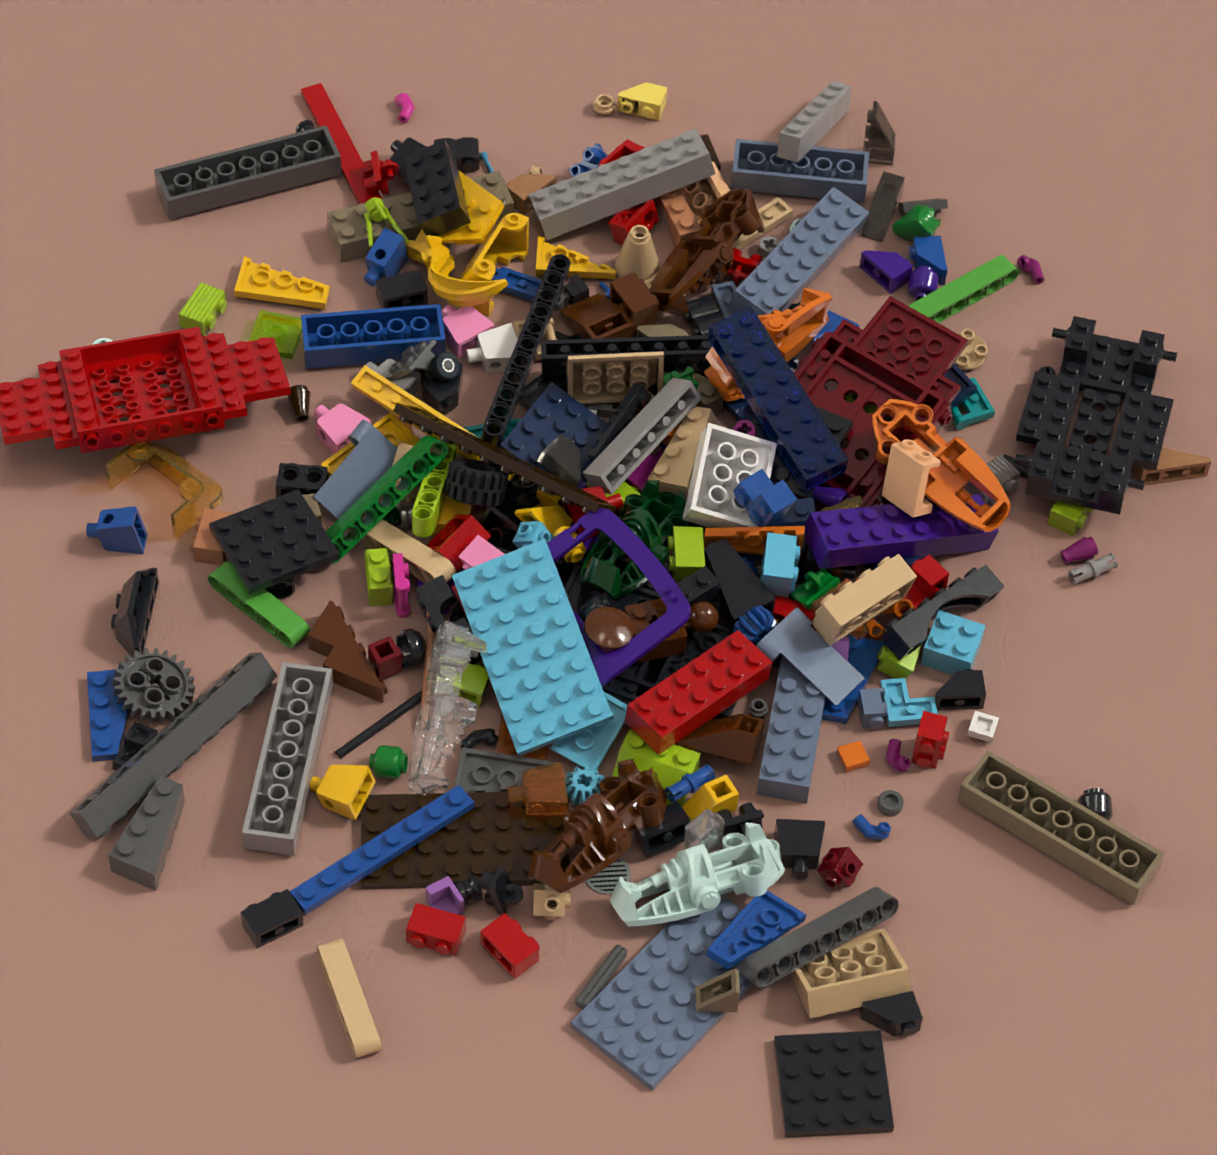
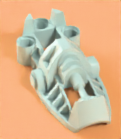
(698, 879)

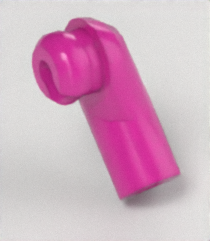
(407, 107)

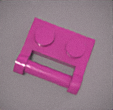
(401, 586)

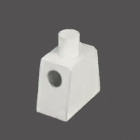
(494, 348)

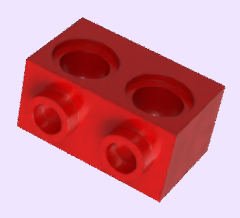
(641, 214)

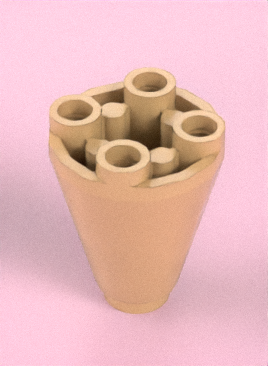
(638, 254)

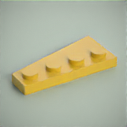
(270, 285)
(389, 426)

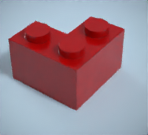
(929, 580)

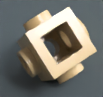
(549, 902)

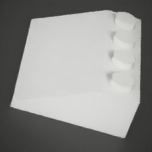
(720, 463)

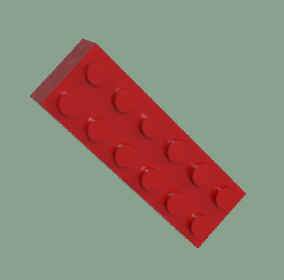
(698, 692)

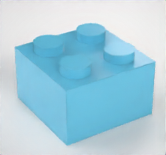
(779, 564)
(952, 643)

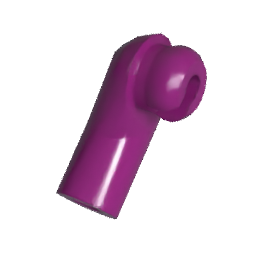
(1032, 267)
(894, 758)

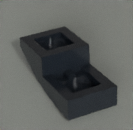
(134, 741)

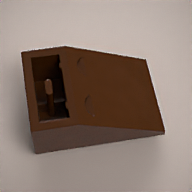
(598, 319)
(727, 737)

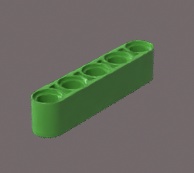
(260, 607)

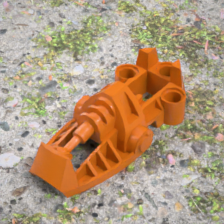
(788, 329)
(957, 466)

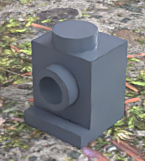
(872, 707)

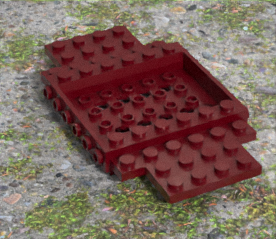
(892, 358)

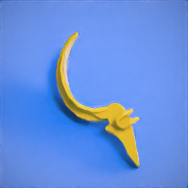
(439, 265)

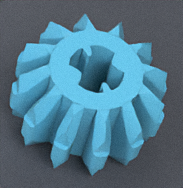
(582, 784)

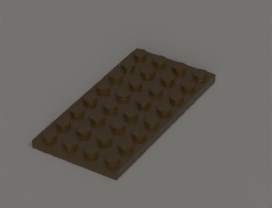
(476, 842)

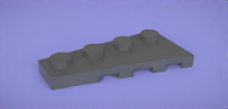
(491, 770)

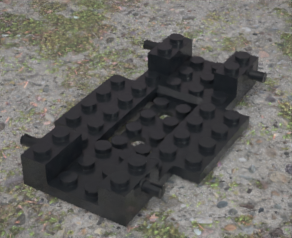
(1106, 372)

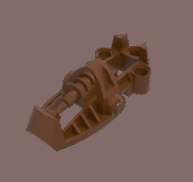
(710, 255)
(602, 827)

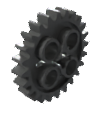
(153, 685)

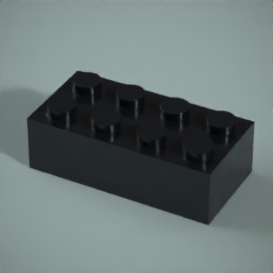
(436, 189)

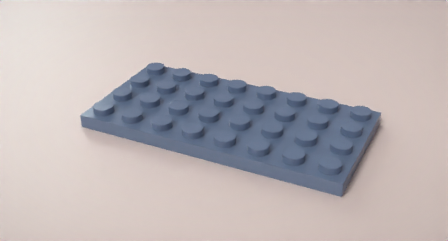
(649, 1009)

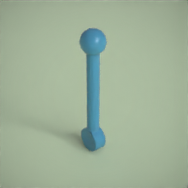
(483, 156)

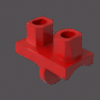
(381, 172)
(742, 266)

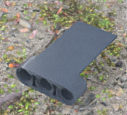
(359, 470)
(811, 656)

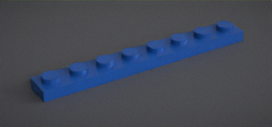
(382, 849)

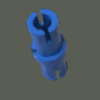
(689, 783)

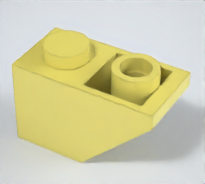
(643, 100)

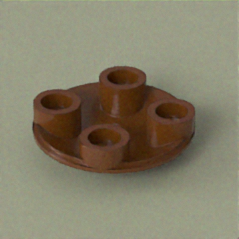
(609, 628)

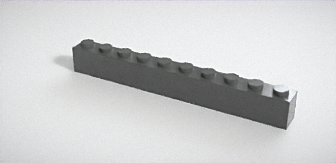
(173, 745)

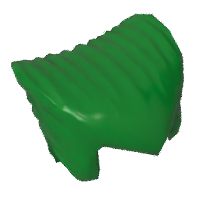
(917, 223)

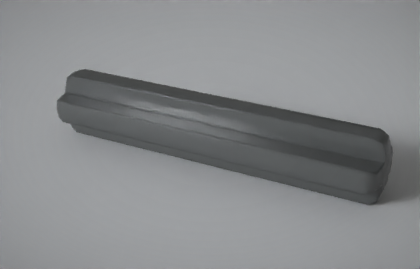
(601, 976)

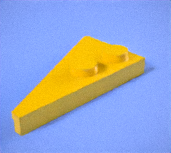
(579, 263)

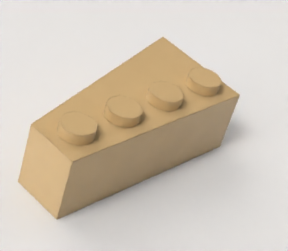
(678, 459)

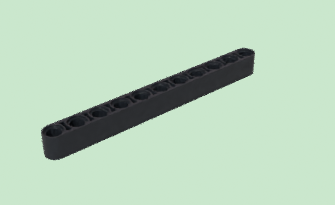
(525, 350)

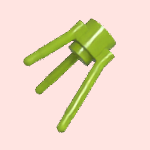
(377, 212)

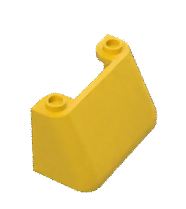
(504, 243)

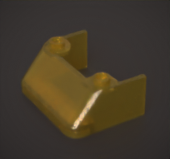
(193, 484)

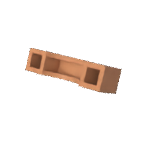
(679, 216)

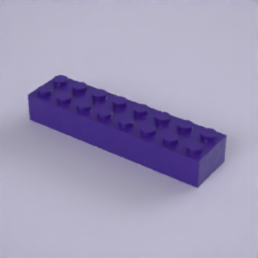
(882, 531)

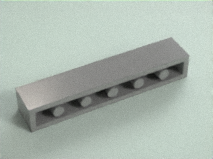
(814, 121)
(642, 435)

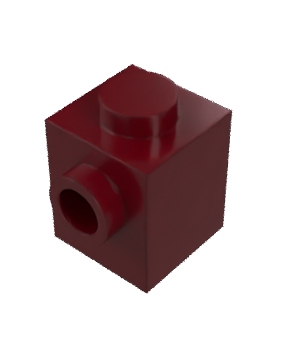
(385, 657)

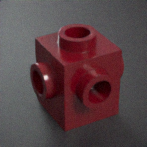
(839, 867)

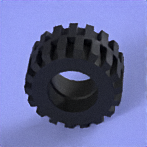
(476, 483)

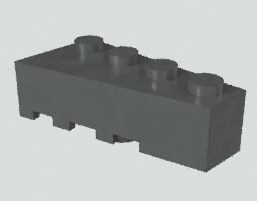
(148, 836)

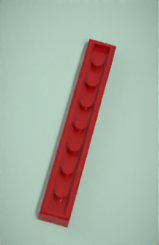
(325, 114)

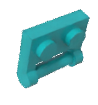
(977, 409)

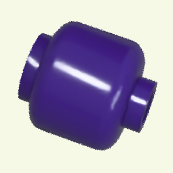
(922, 282)

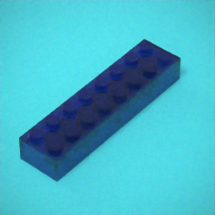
(777, 398)

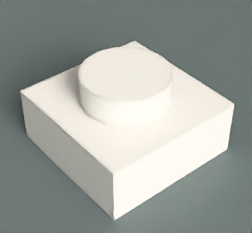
(983, 726)

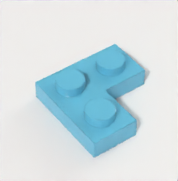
(901, 709)

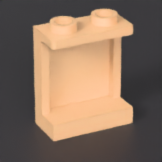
(908, 476)

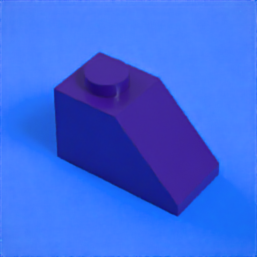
(886, 268)

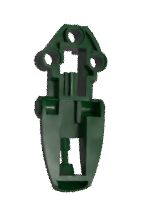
(641, 515)

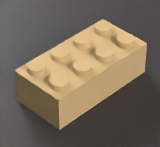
(863, 599)

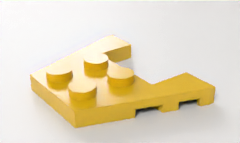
(483, 214)

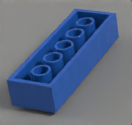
(369, 334)

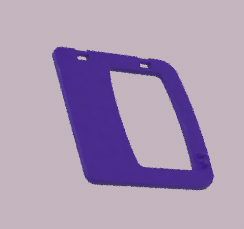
(612, 663)

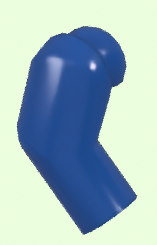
(872, 831)

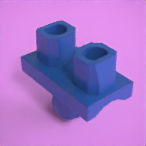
(590, 160)

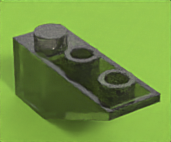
(880, 137)

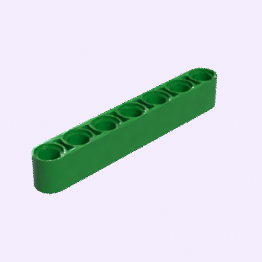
(392, 495)

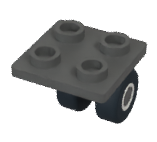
(442, 366)

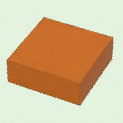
(853, 756)

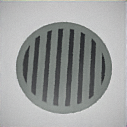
(606, 880)

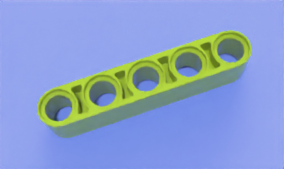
(431, 496)

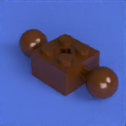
(701, 620)

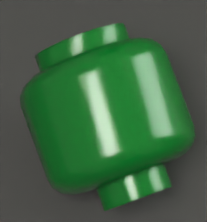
(389, 762)

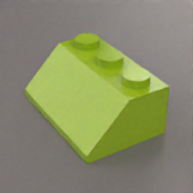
(668, 765)

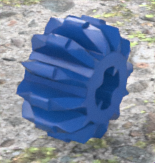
(755, 624)

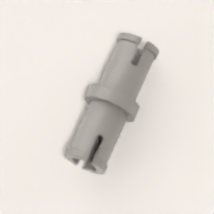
(1092, 568)

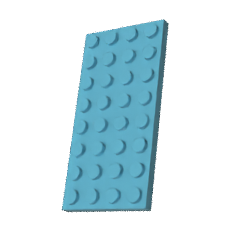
(532, 647)

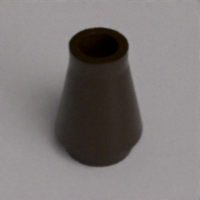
(300, 402)

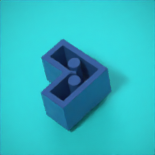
(763, 499)

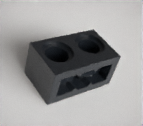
(302, 477)

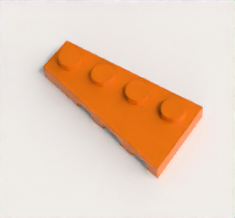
(751, 539)

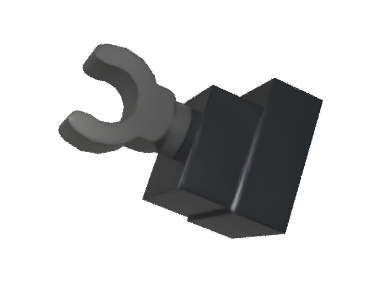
(574, 292)

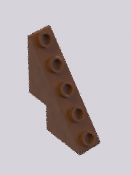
(344, 655)

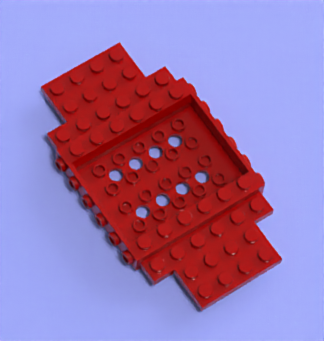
(204, 375)

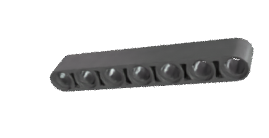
(818, 937)

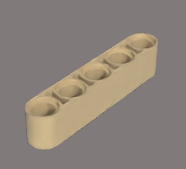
(422, 561)
(349, 998)

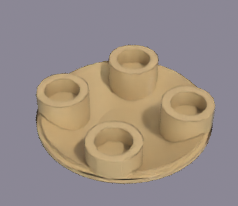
(974, 353)

